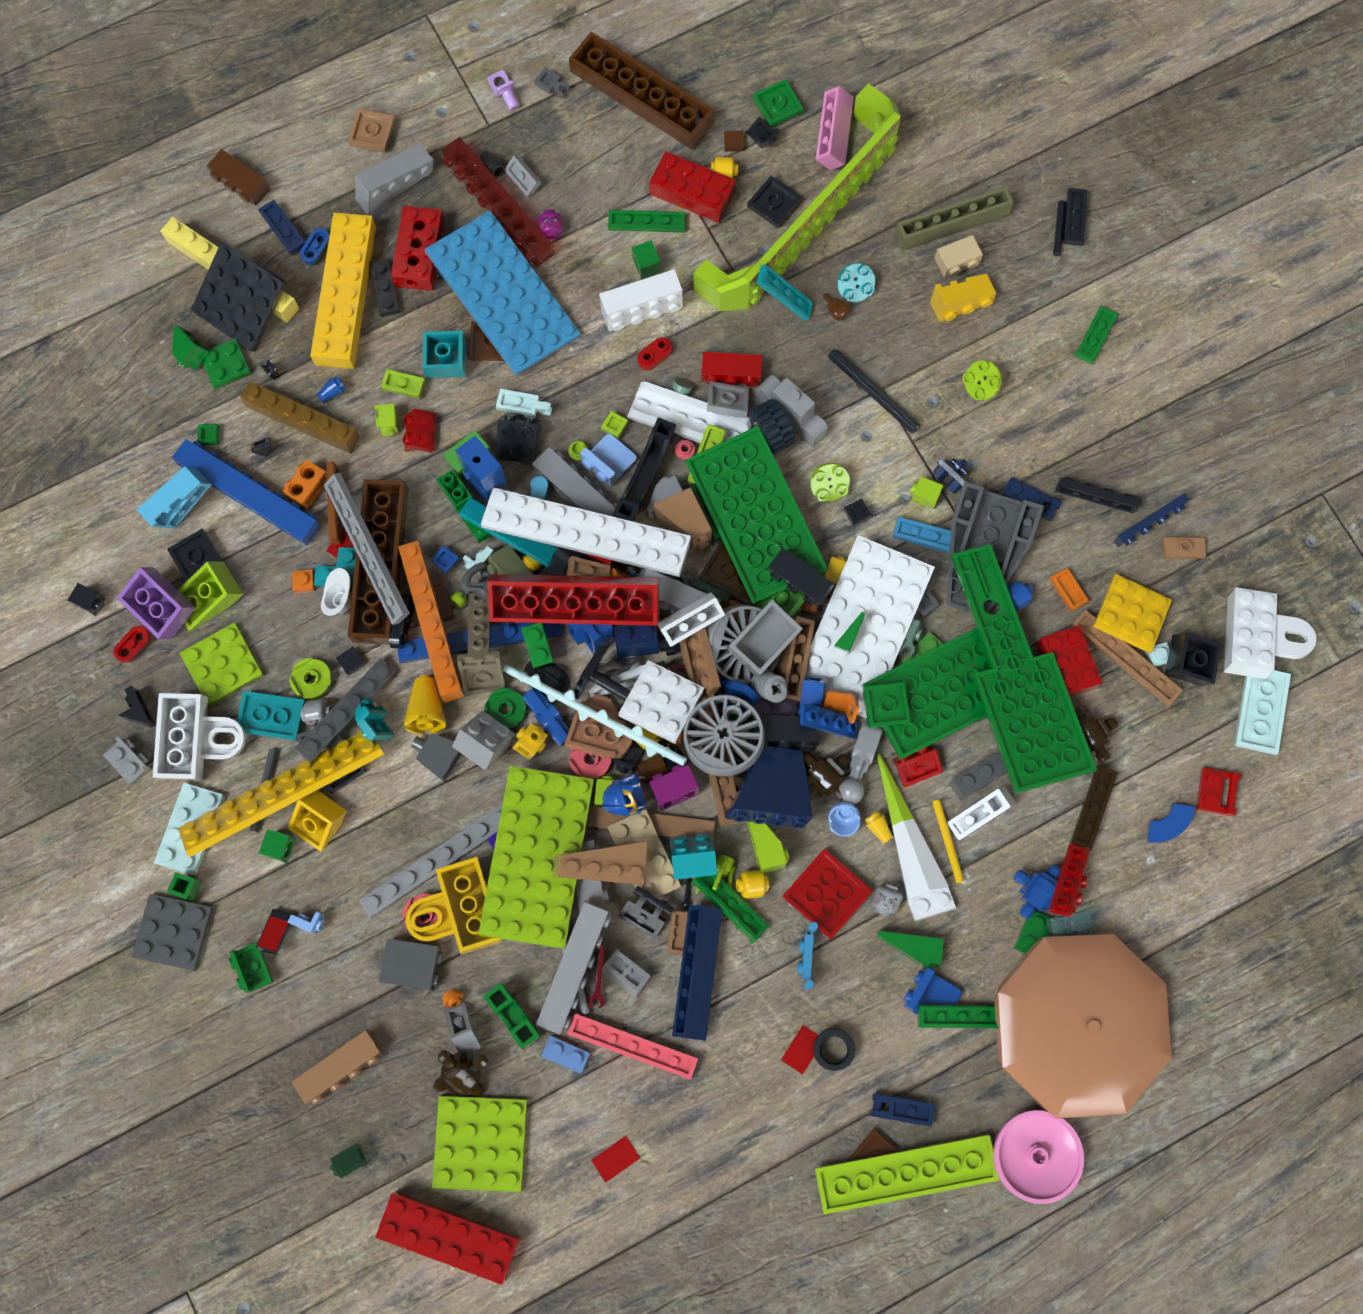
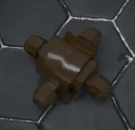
(1096, 732)
(825, 775)
(460, 1073)

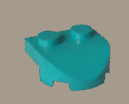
(372, 722)

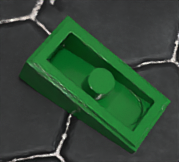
(847, 639)

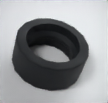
(849, 1044)

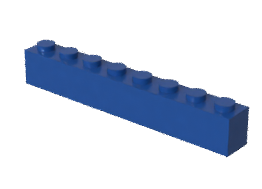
(248, 493)

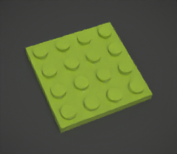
(480, 1144)

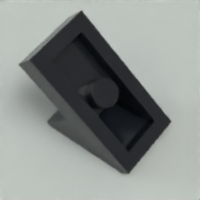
(138, 711)

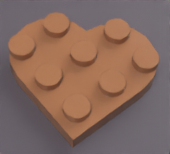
(596, 737)

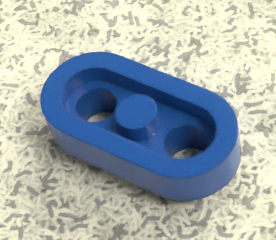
(314, 247)

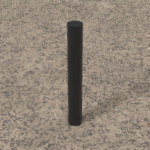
(1059, 228)

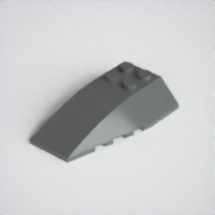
(994, 520)

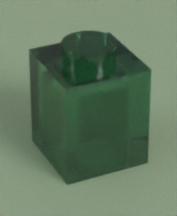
(348, 1161)

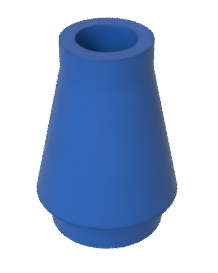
(331, 389)

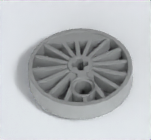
(716, 634)
(710, 763)

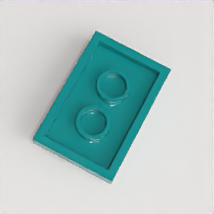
(270, 715)

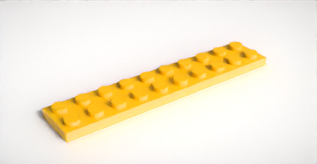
(277, 793)

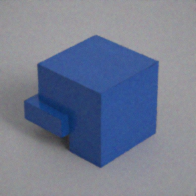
(593, 635)

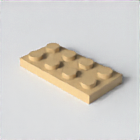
(658, 868)

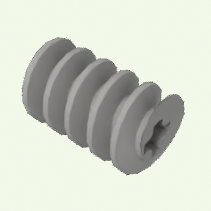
(770, 686)

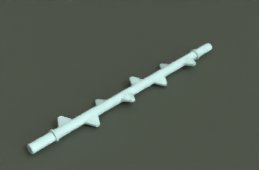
(584, 712)

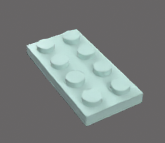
(1262, 712)
(189, 806)

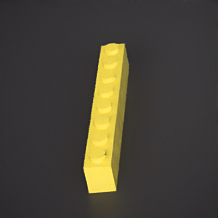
(203, 253)

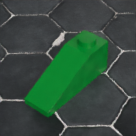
(916, 948)

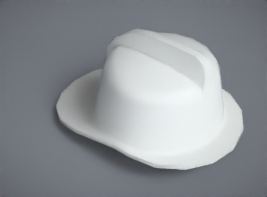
(336, 593)

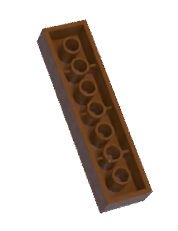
(641, 90)
(385, 517)

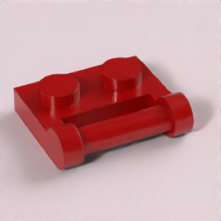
(1211, 791)

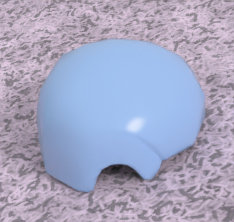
(844, 819)

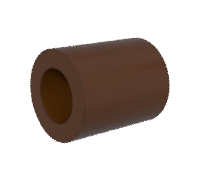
(650, 768)

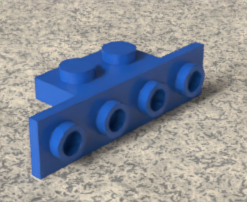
(827, 721)

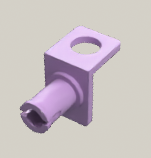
(504, 90)

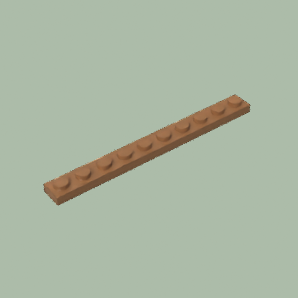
(722, 787)

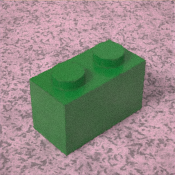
(537, 644)

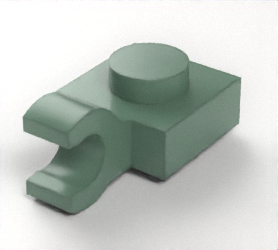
(913, 635)

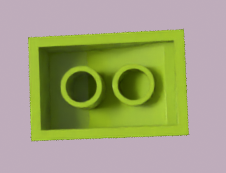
(211, 592)
(767, 848)

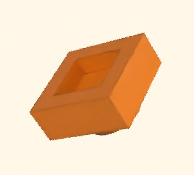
(303, 581)

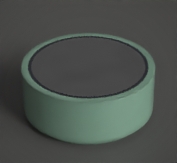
(682, 386)

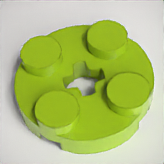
(299, 676)

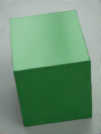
(646, 259)
(277, 846)

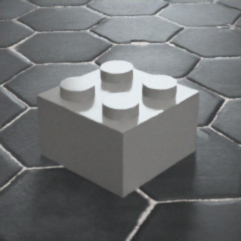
(483, 740)

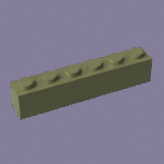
(953, 218)

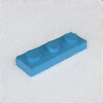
(922, 534)

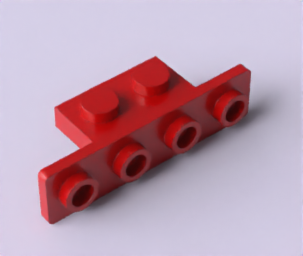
(1070, 881)

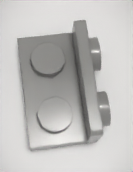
(127, 761)

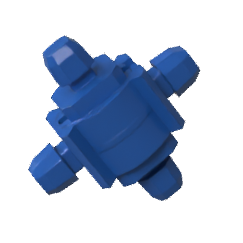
(1036, 890)

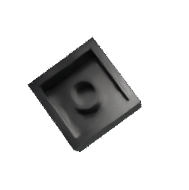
(1193, 659)

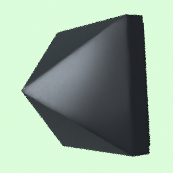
(261, 447)

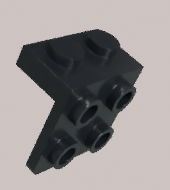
(517, 438)

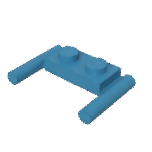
(805, 965)

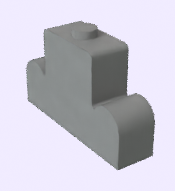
(797, 407)

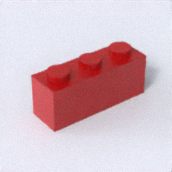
(731, 368)

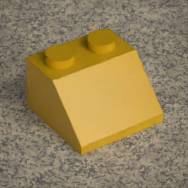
(316, 819)

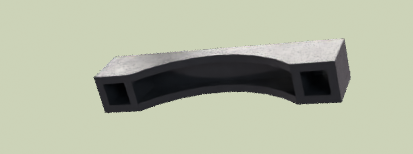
(646, 470)

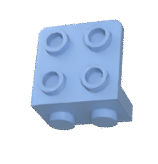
(608, 459)

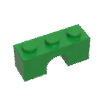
(512, 1016)

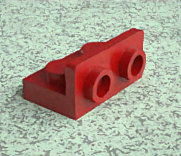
(918, 766)

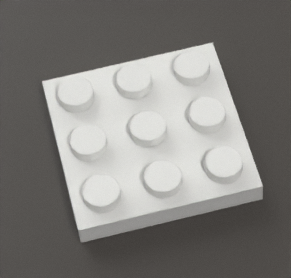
(661, 701)

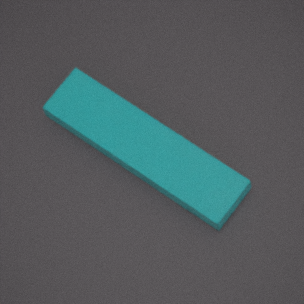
(784, 292)

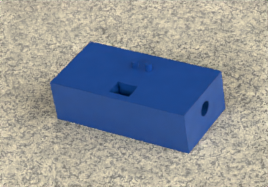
(481, 468)

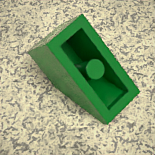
(187, 348)

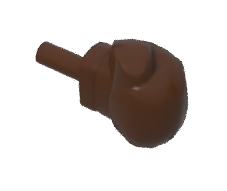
(837, 308)

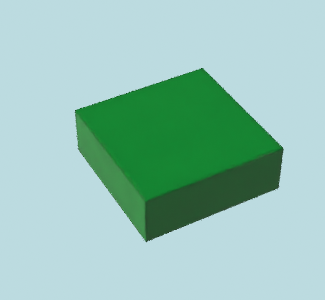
(208, 434)

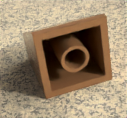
(683, 515)

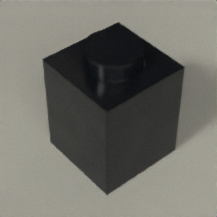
(86, 599)

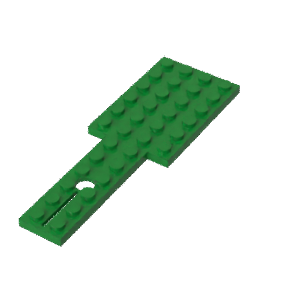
(1020, 692)

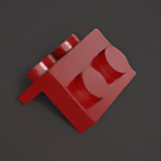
(419, 430)

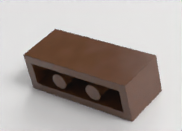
(238, 177)

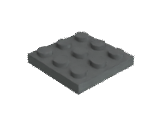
(172, 932)

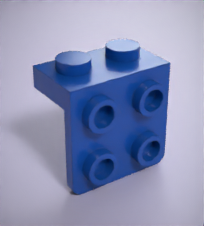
(930, 991)

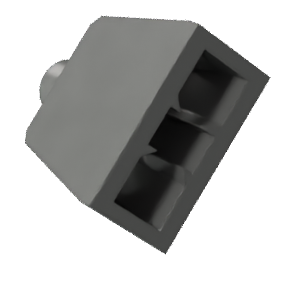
(436, 755)

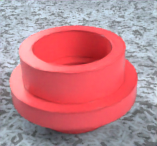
(684, 455)

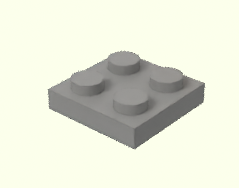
(727, 399)

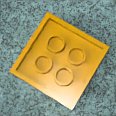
(1132, 613)

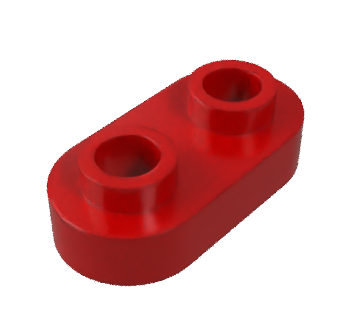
(655, 353)
(131, 643)

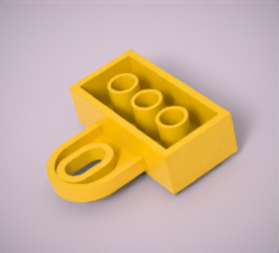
(457, 908)

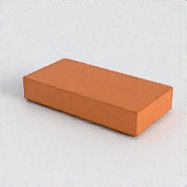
(1069, 590)

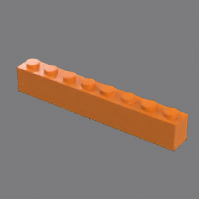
(431, 622)

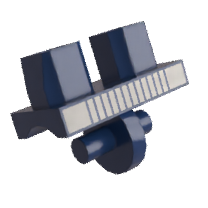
(944, 469)

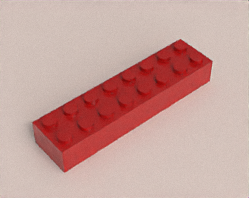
(574, 599)

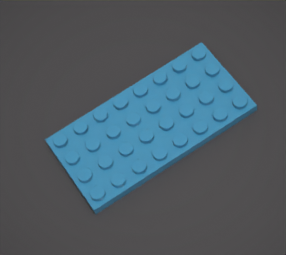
(502, 293)

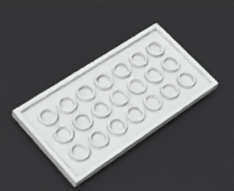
(889, 592)

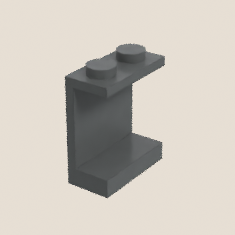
(411, 964)

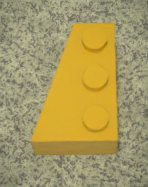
(962, 297)

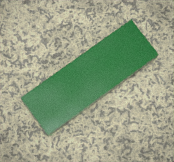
(1096, 335)

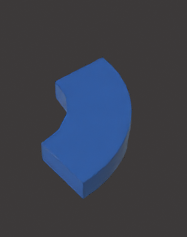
(1171, 825)

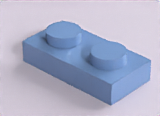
(565, 1054)

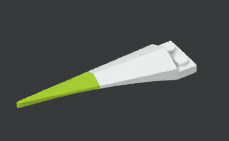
(922, 878)

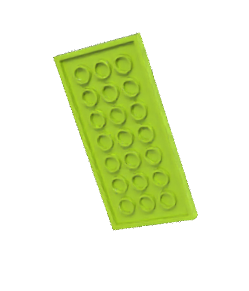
(538, 819)

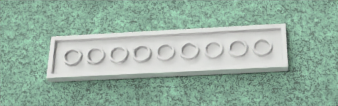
(586, 531)

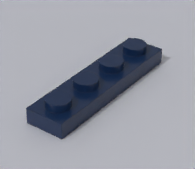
(1145, 525)

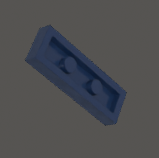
(282, 227)

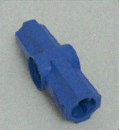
(547, 715)

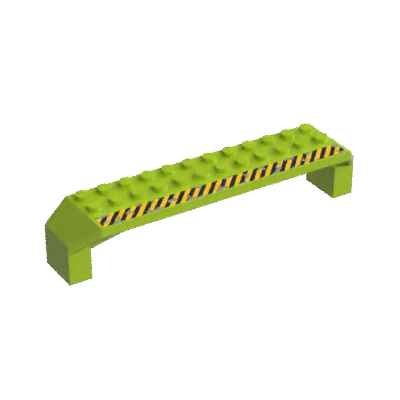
(740, 288)

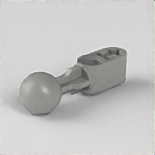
(862, 757)

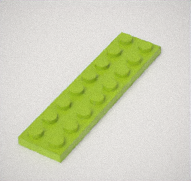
(906, 1174)

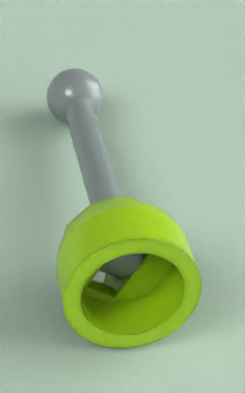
(459, 598)

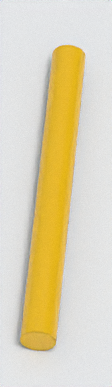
(948, 841)

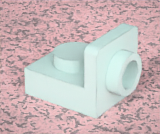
(482, 556)

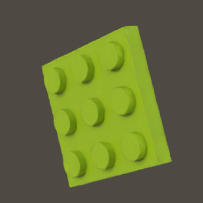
(221, 664)

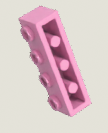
(834, 128)

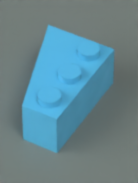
(175, 498)

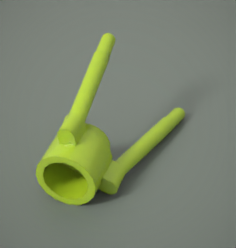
(724, 866)

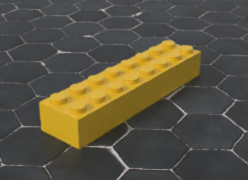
(343, 291)

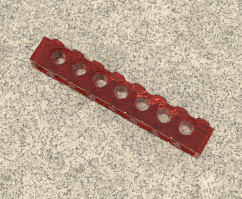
(459, 152)

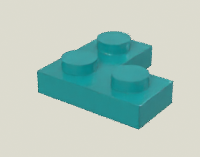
(345, 560)

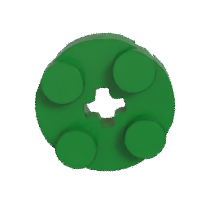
(511, 699)

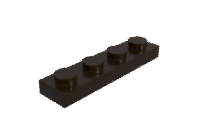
(1093, 807)

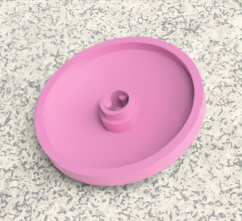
(1038, 1157)

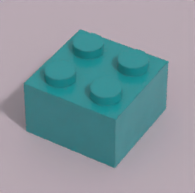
(444, 354)
(693, 856)

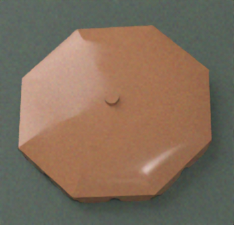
(1082, 1025)

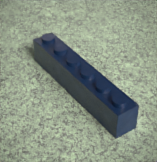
(697, 972)

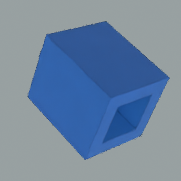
(813, 690)

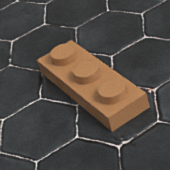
(705, 662)

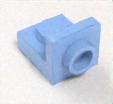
(304, 922)

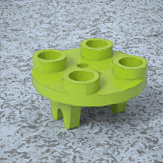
(988, 387)
(839, 480)

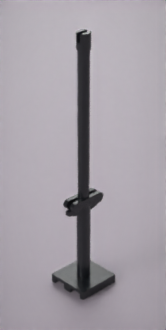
(591, 673)

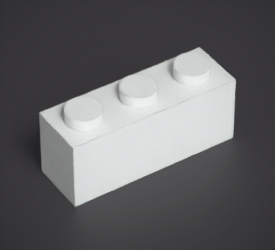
(691, 619)

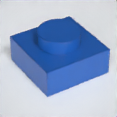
(445, 560)

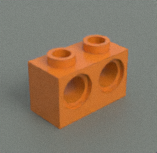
(311, 487)

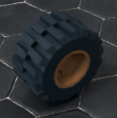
(773, 425)

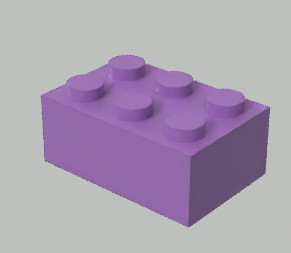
(156, 603)

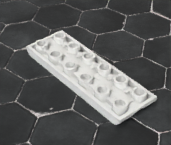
(684, 411)

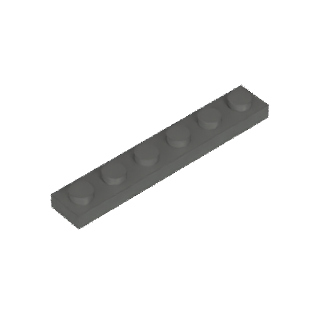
(344, 710)

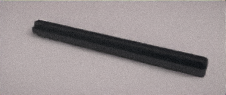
(874, 391)

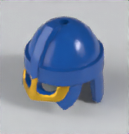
(624, 796)

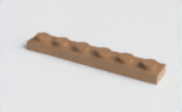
(1129, 660)

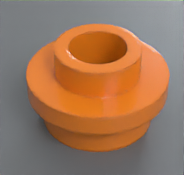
(452, 998)

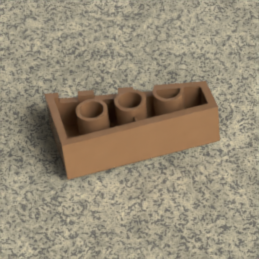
(608, 864)

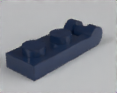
(1021, 491)
(903, 1110)

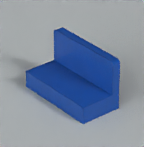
(738, 690)

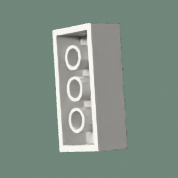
(641, 300)

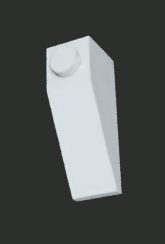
(981, 812)

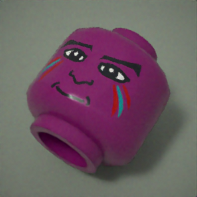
(550, 224)

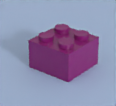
(674, 787)

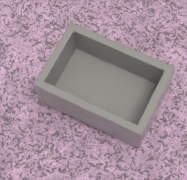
(764, 638)

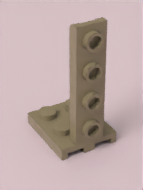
(480, 668)

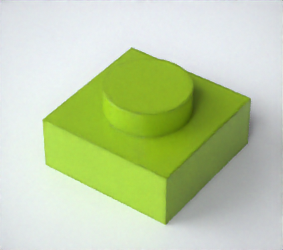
(614, 424)

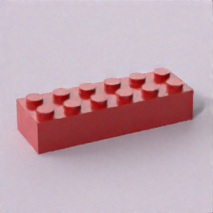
(448, 1237)

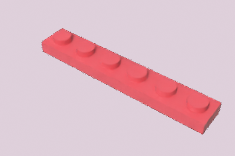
(632, 1046)

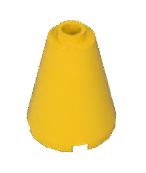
(424, 708)

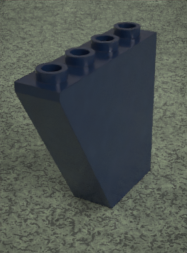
(774, 791)

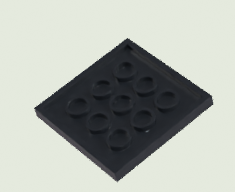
(238, 296)

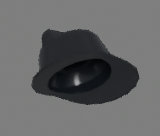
(550, 675)

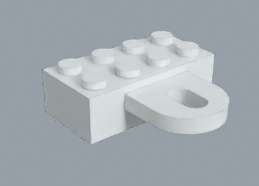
(1258, 634)
(188, 737)

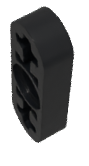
(400, 631)

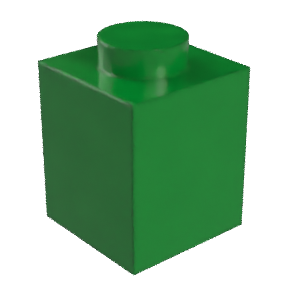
(184, 887)

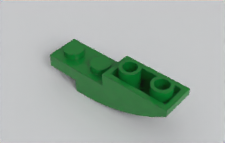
(458, 496)

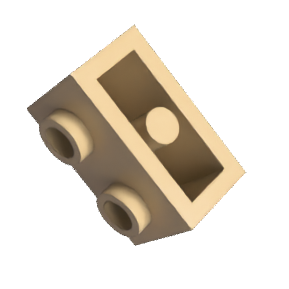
(958, 256)

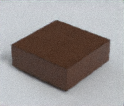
(733, 141)

